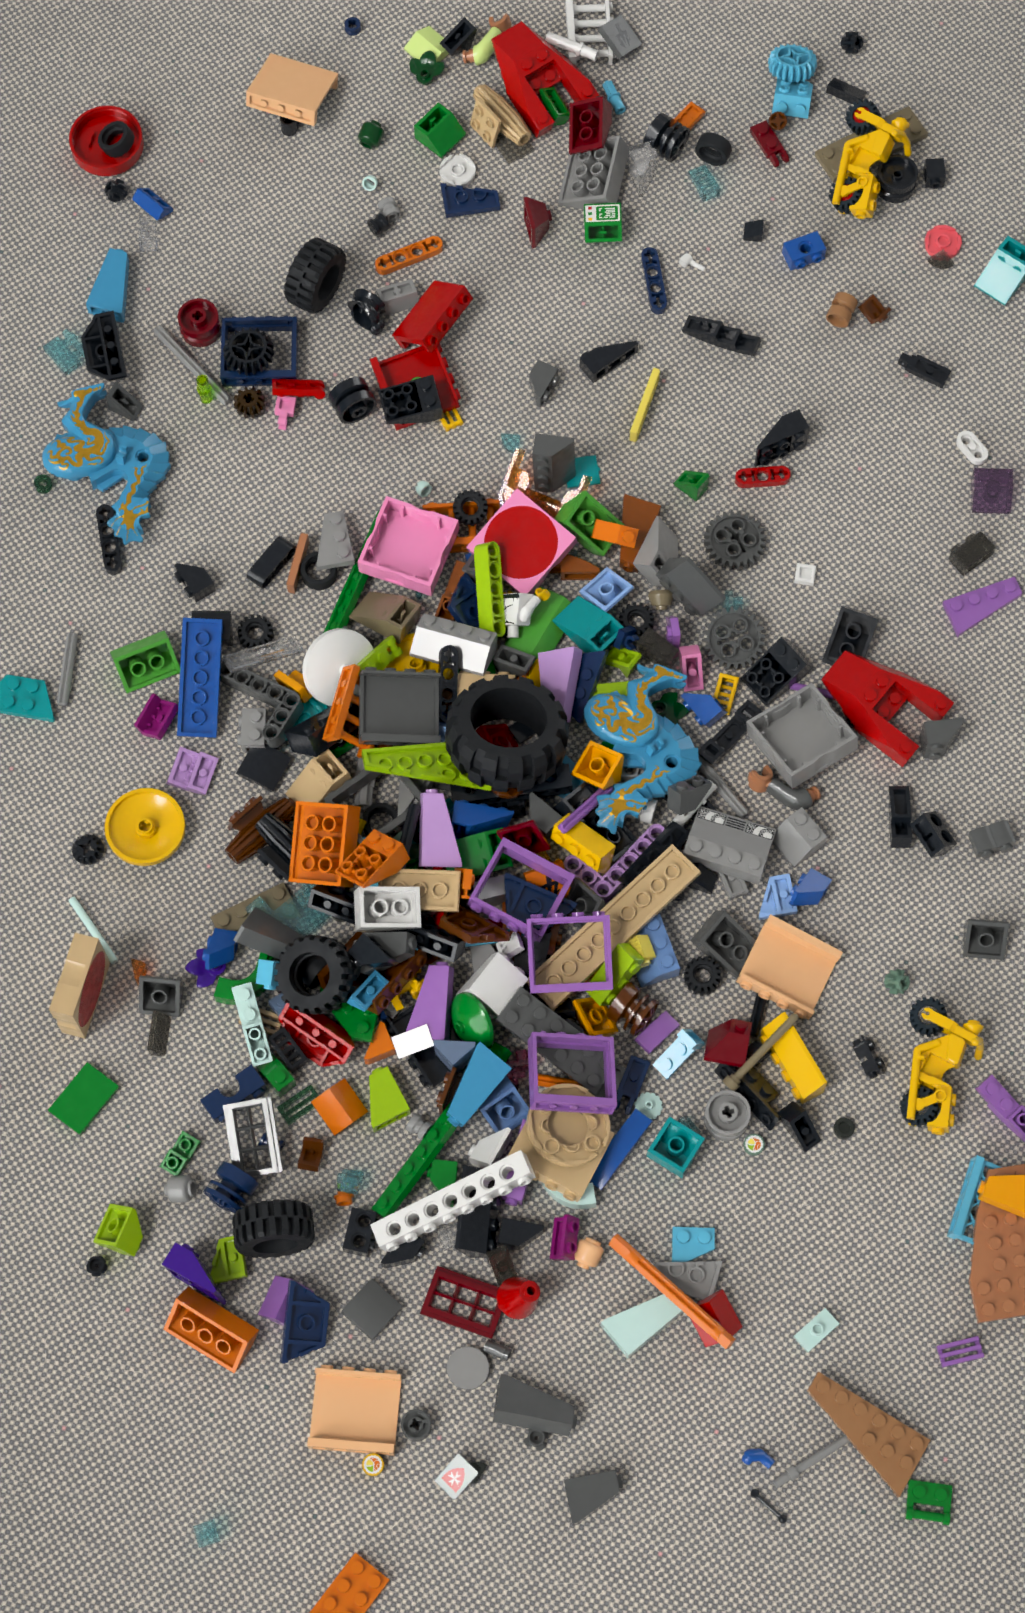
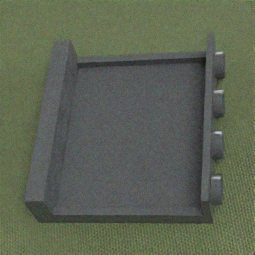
(398, 707)

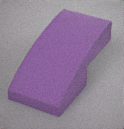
(657, 1032)

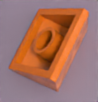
(339, 1106)

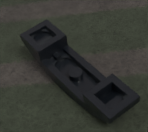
(730, 734)

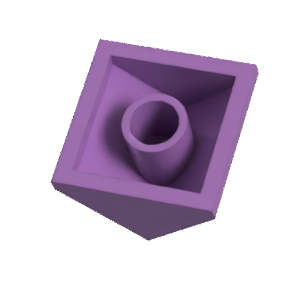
(275, 1300)

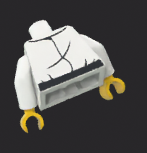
(519, 609)

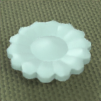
(649, 1105)

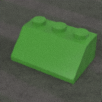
(579, 519)
(145, 661)

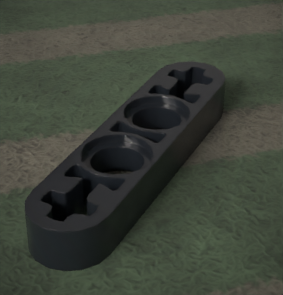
(107, 540)
(444, 683)

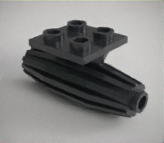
(279, 838)

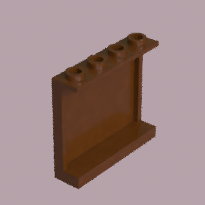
(396, 975)

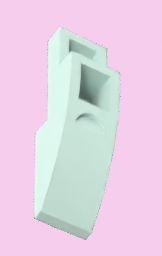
(252, 1024)

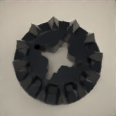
(91, 856)

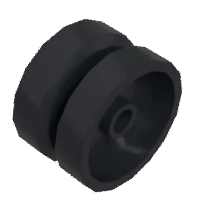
(897, 178)
(352, 400)

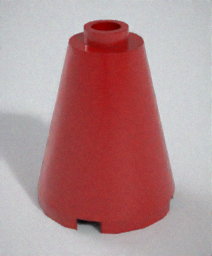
(518, 1297)

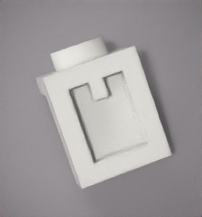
(511, 947)

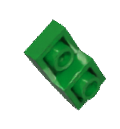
(180, 1154)

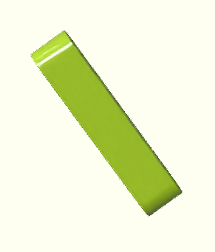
(489, 588)

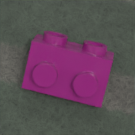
(156, 717)
(564, 1238)

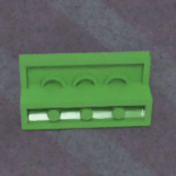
(542, 632)

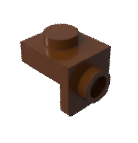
(874, 310)
(311, 1154)

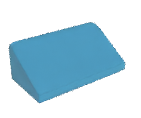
(369, 989)

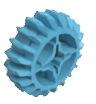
(792, 63)

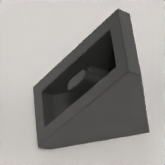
(123, 402)

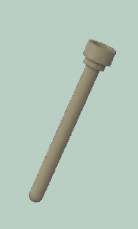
(734, 1079)

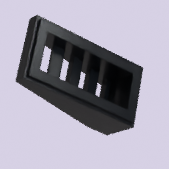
(292, 1067)

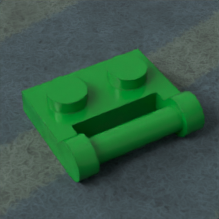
(931, 1495)

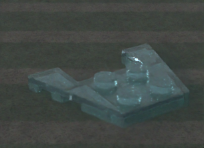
(294, 911)

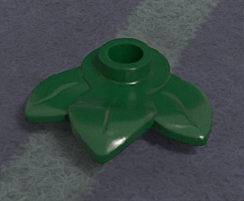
(426, 65)
(671, 708)

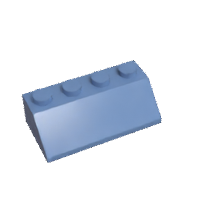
(665, 964)

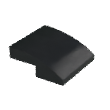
(264, 766)

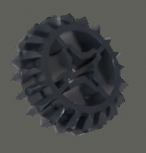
(238, 347)

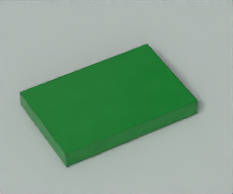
(83, 1099)

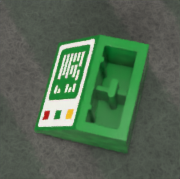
(602, 222)

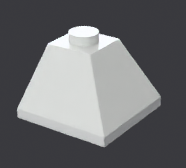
(490, 1148)

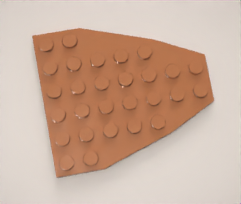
(998, 1259)

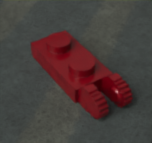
(769, 143)

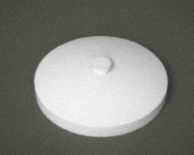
(328, 657)

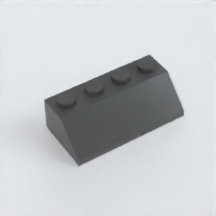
(553, 462)

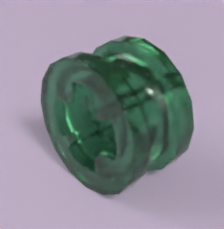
(45, 479)

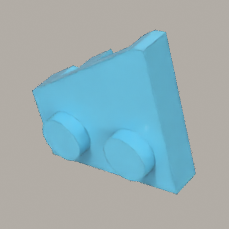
(691, 1242)

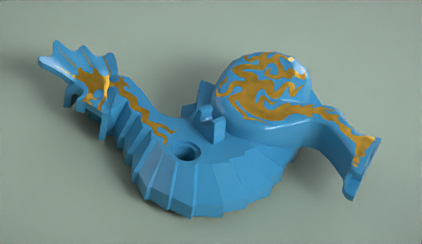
(107, 459)
(645, 742)

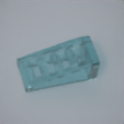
(707, 194)

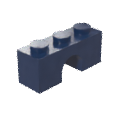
(250, 1087)

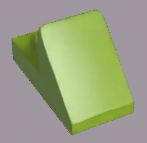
(623, 659)

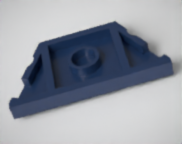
(464, 604)
(589, 674)
(527, 899)
(304, 1322)

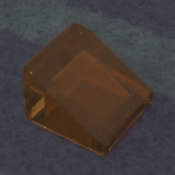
(139, 968)

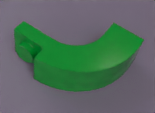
(224, 993)

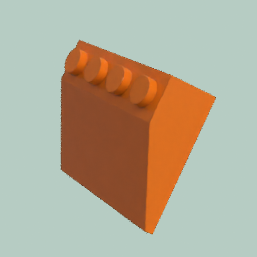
(321, 841)

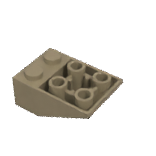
(387, 614)

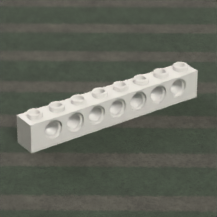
(385, 1227)

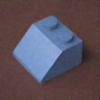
(504, 1107)

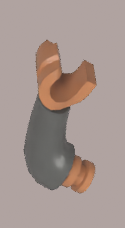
(786, 795)

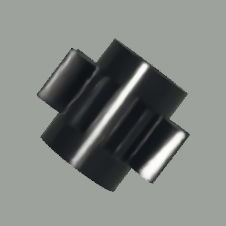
(851, 42)
(116, 190)

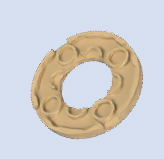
(562, 1154)

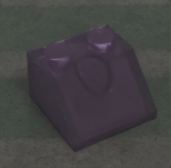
(991, 490)

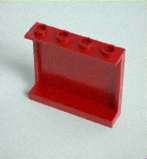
(414, 364)

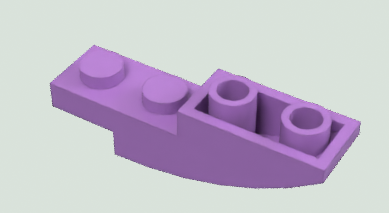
(1003, 1105)

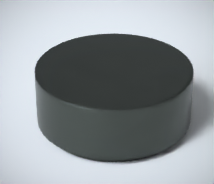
(843, 1128)

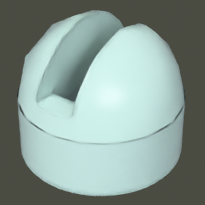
(367, 185)
(423, 488)

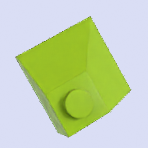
(120, 1230)

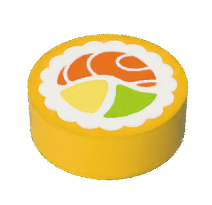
(373, 1465)

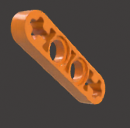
(407, 253)

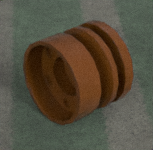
(632, 1009)

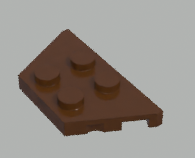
(472, 927)

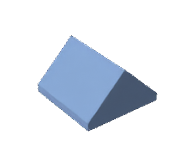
(606, 589)

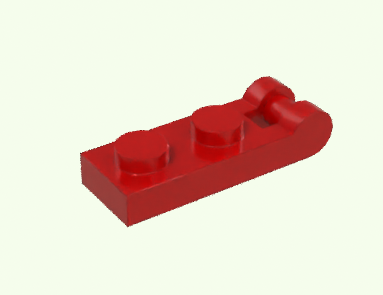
(298, 388)

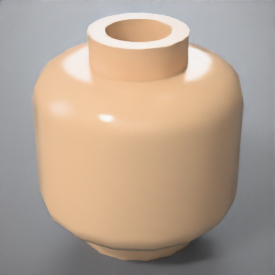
(588, 1253)

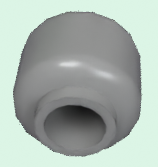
(180, 1188)

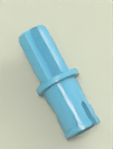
(614, 97)

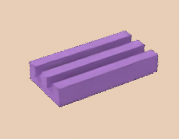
(942, 1356)

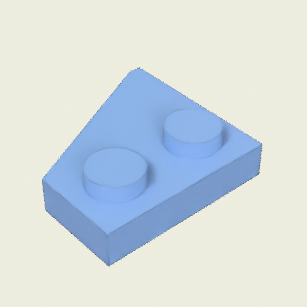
(777, 898)

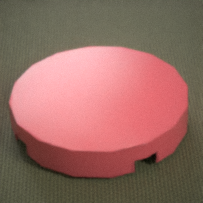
(942, 238)

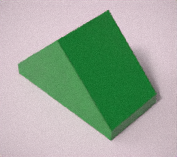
(693, 483)

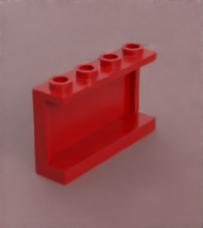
(433, 315)

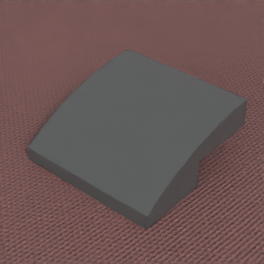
(372, 1309)

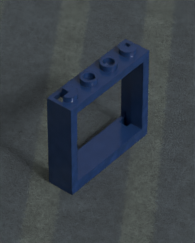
(266, 323)

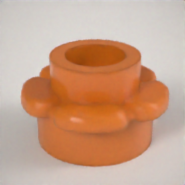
(343, 1198)

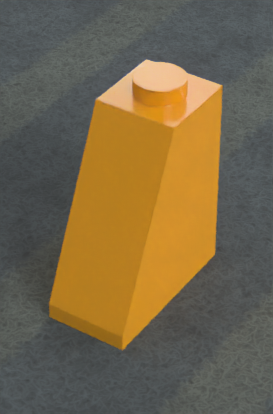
(1004, 1192)

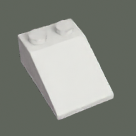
(386, 908)

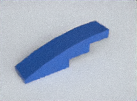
(620, 1147)

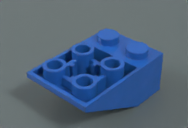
(477, 818)

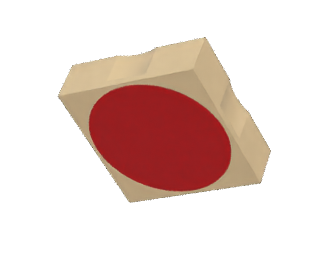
(79, 985)

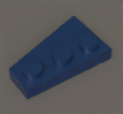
(465, 201)

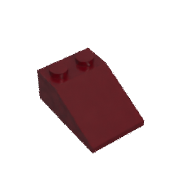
(589, 124)

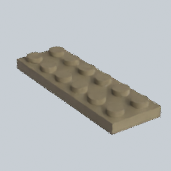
(830, 156)

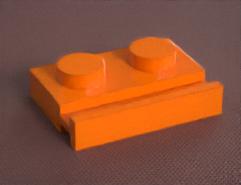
(467, 881)

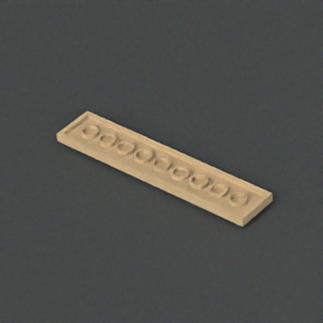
(628, 915)

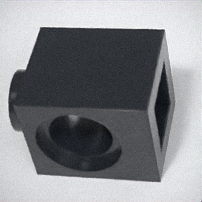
(934, 173)

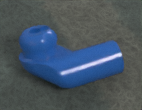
(753, 1455)

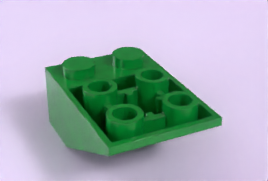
(478, 851)

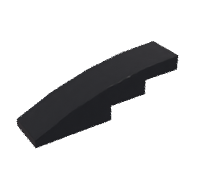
(721, 336)

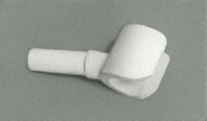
(686, 259)

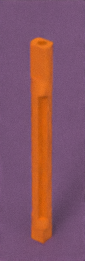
(671, 1291)

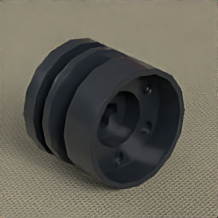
(667, 136)

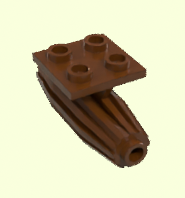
(249, 839)

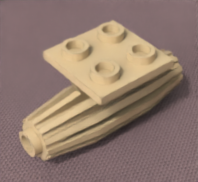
(495, 115)

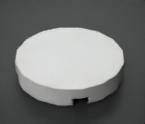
(457, 170)

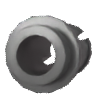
(497, 1350)

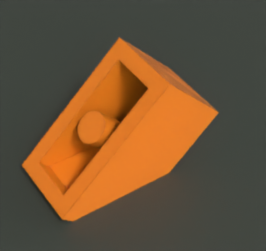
(615, 533)

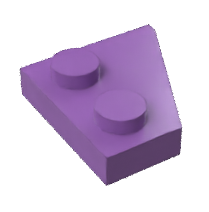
(673, 631)

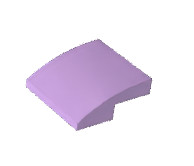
(192, 771)

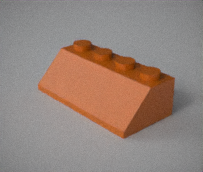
(210, 1329)

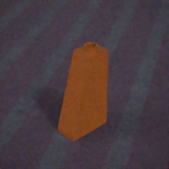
(638, 515)

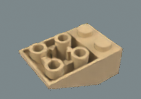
(318, 779)

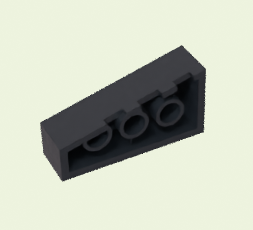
(307, 736)

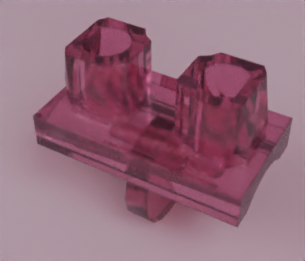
(518, 1066)

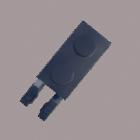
(632, 1082)

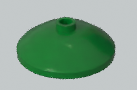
(471, 1020)

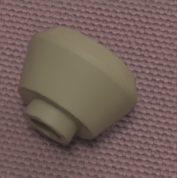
(660, 599)

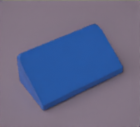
(152, 203)

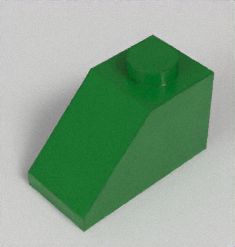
(277, 1076)
(442, 1174)

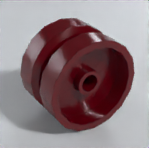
(199, 322)

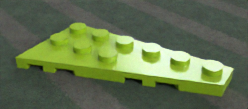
(417, 761)

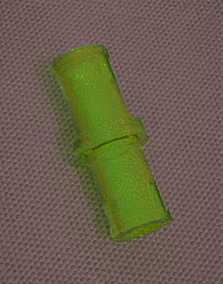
(204, 389)

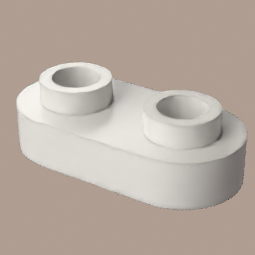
(974, 447)

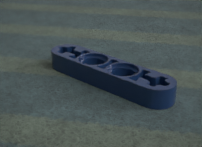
(653, 280)

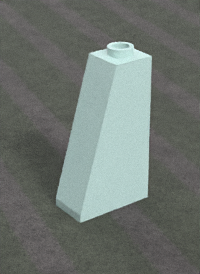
(640, 1323)

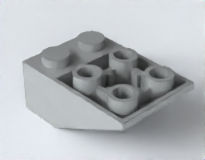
(656, 550)

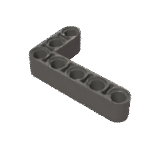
(266, 695)

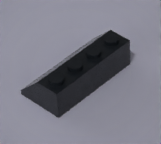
(622, 839)
(478, 1229)

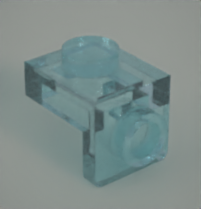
(349, 1181)

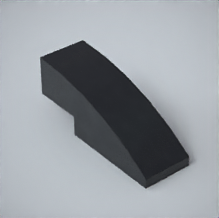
(900, 817)

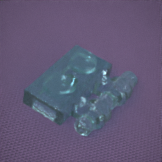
(60, 353)

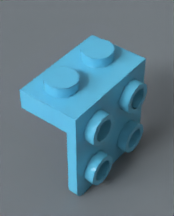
(793, 98)

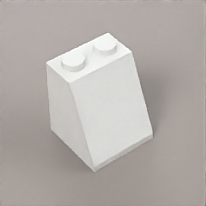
(495, 983)

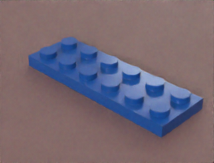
(200, 677)

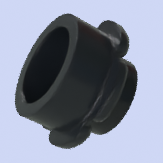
(91, 1266)

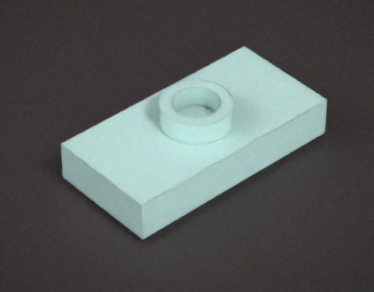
(816, 1330)

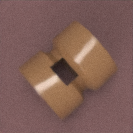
(841, 309)

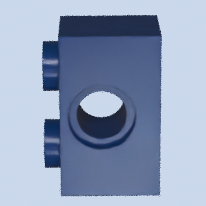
(809, 243)

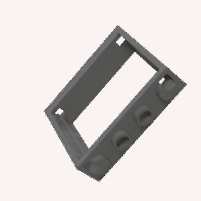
(359, 781)

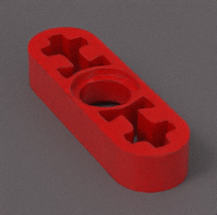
(777, 481)

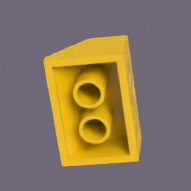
(585, 845)

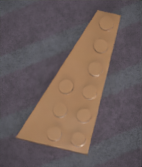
(880, 1438)

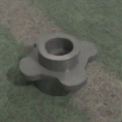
(539, 1444)

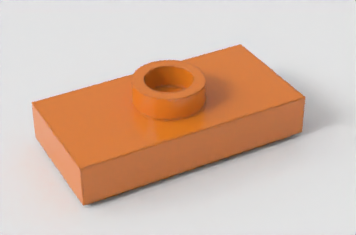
(690, 115)

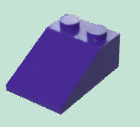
(186, 1266)

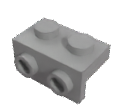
(252, 723)

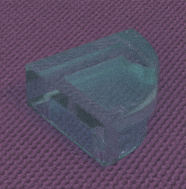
(510, 442)

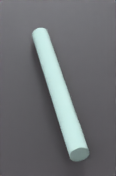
(92, 928)

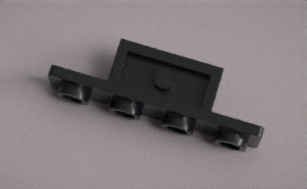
(757, 1092)

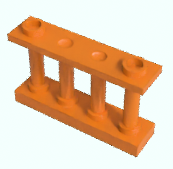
(469, 508)
(339, 709)

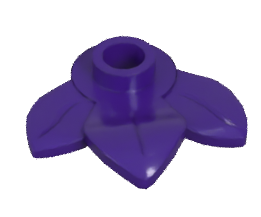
(205, 976)

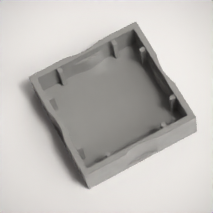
(802, 735)

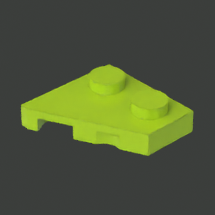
(228, 1262)

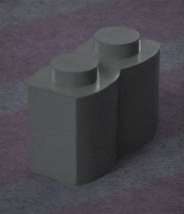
(992, 839)

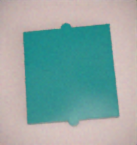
(585, 466)

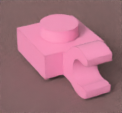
(284, 408)

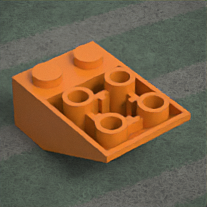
(373, 860)

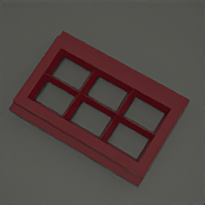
(456, 1320)

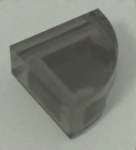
(941, 260)

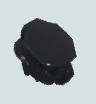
(367, 310)

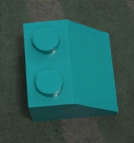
(675, 1147)

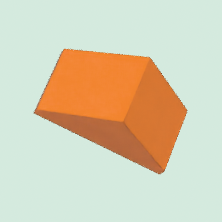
(381, 1047)

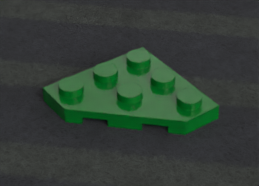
(357, 1023)

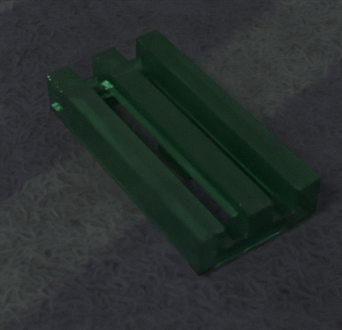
(280, 1108)

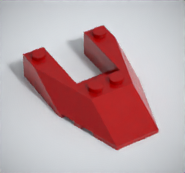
(532, 64)
(873, 695)

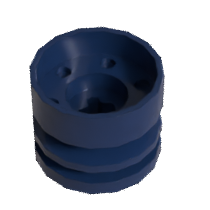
(232, 1185)

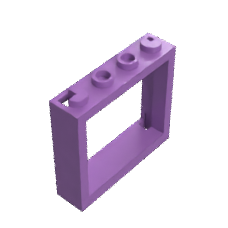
(533, 861)
(577, 917)
(572, 1103)

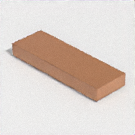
(300, 554)

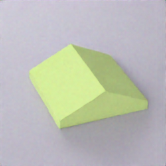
(426, 40)

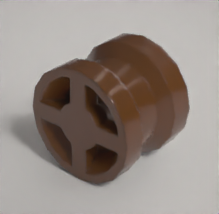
(777, 120)

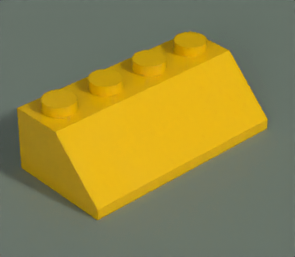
(795, 1061)

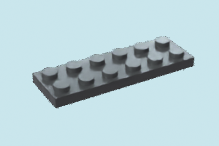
(527, 1015)

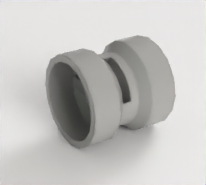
(388, 208)
(419, 1126)

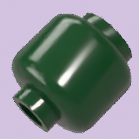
(370, 134)

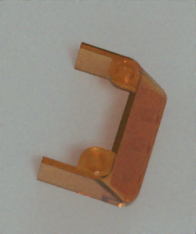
(520, 479)

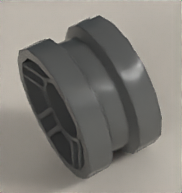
(416, 1416)

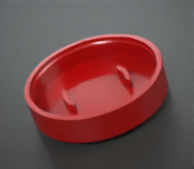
(85, 146)

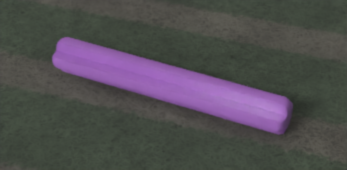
(582, 811)

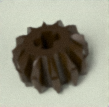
(256, 404)

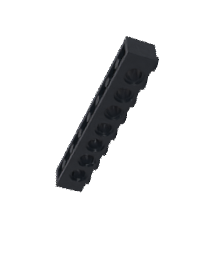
(429, 937)

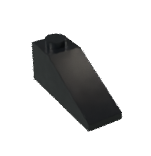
(606, 358)

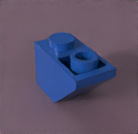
(706, 708)
(810, 890)
(220, 948)

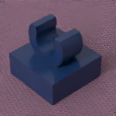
(625, 637)

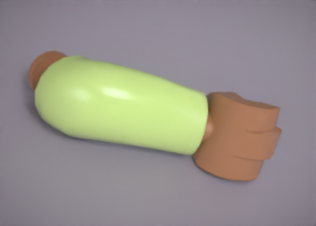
(484, 49)

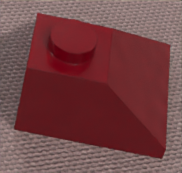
(536, 219)
(526, 835)
(728, 1043)

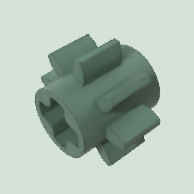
(896, 981)

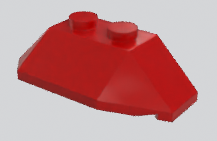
(317, 1037)

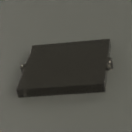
(510, 150)

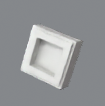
(805, 574)

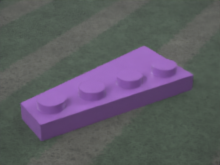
(973, 607)

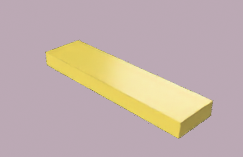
(644, 405)

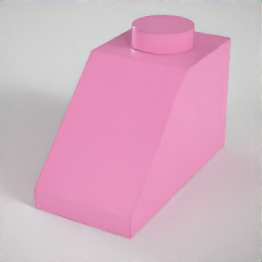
(691, 665)

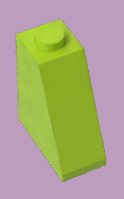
(386, 1099)

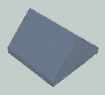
(454, 1053)

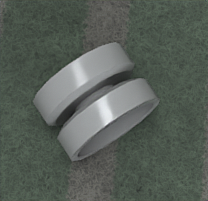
(718, 1123)

